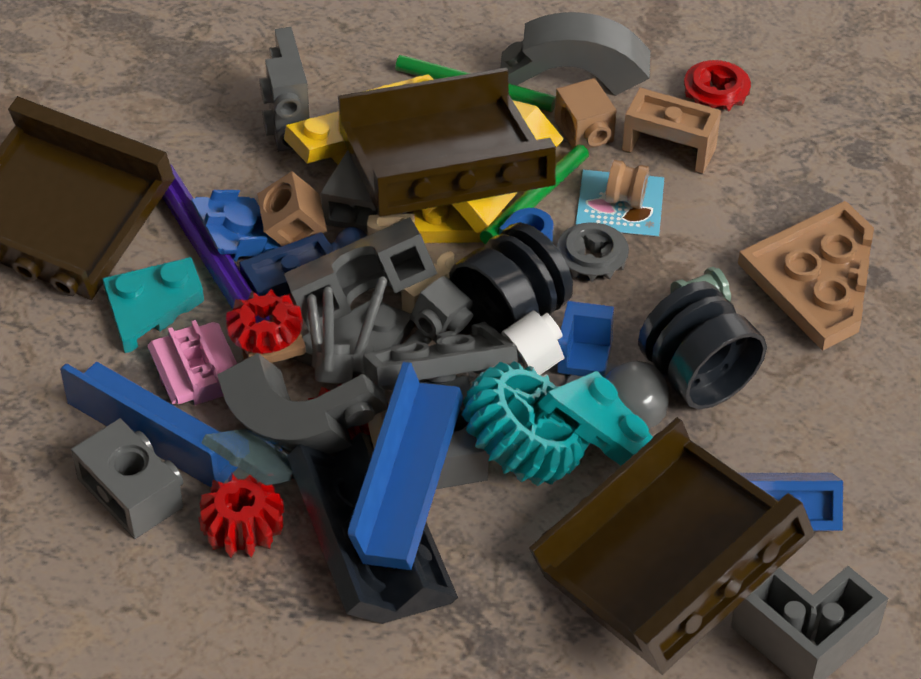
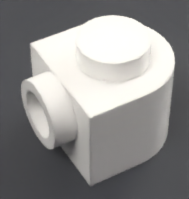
(536, 341)

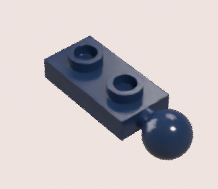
(268, 269)

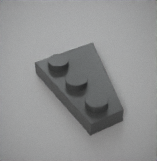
(443, 360)

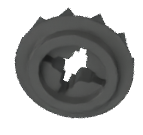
(597, 238)

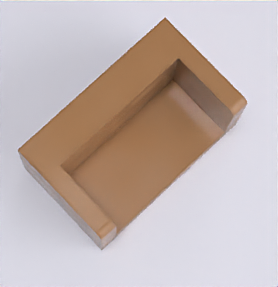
(673, 121)

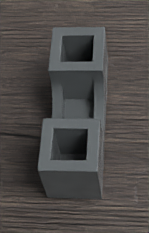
(355, 268)

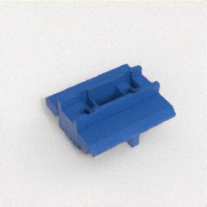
(234, 224)

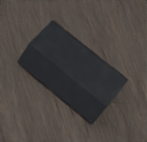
(371, 592)

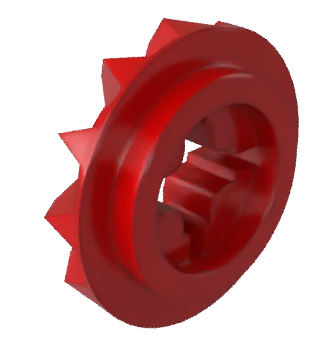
(723, 75)
(264, 336)

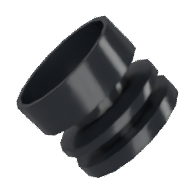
(513, 277)
(702, 344)

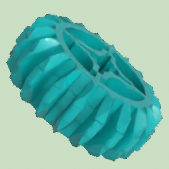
(516, 430)

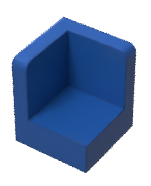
(586, 338)

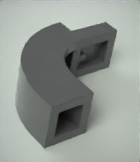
(579, 42)
(261, 402)

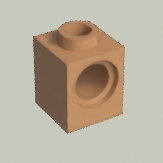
(585, 114)
(291, 210)

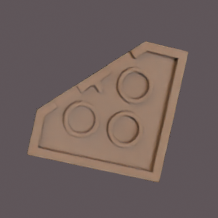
(816, 272)

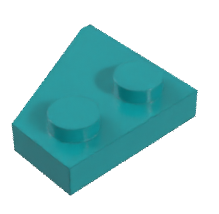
(152, 298)
(600, 416)

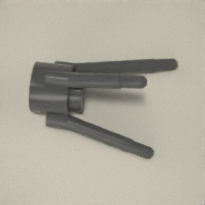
(333, 360)

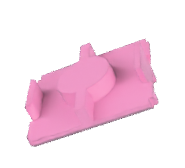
(190, 362)

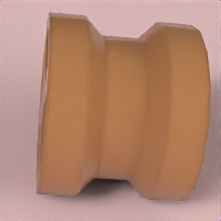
(627, 184)

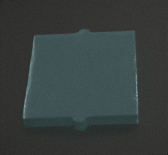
(252, 455)

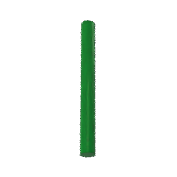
(420, 68)
(533, 197)

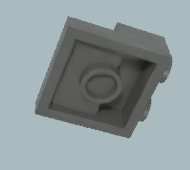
(283, 88)

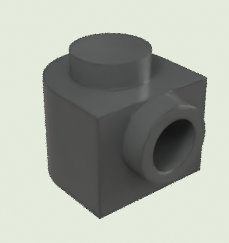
(441, 309)

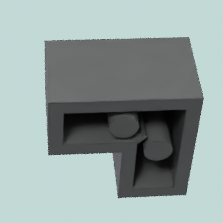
(809, 632)

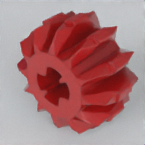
(241, 515)

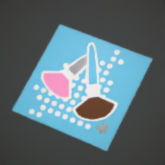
(620, 215)

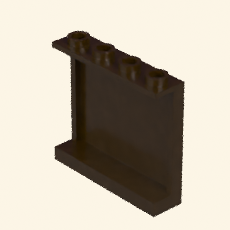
(443, 142)
(73, 197)
(669, 546)

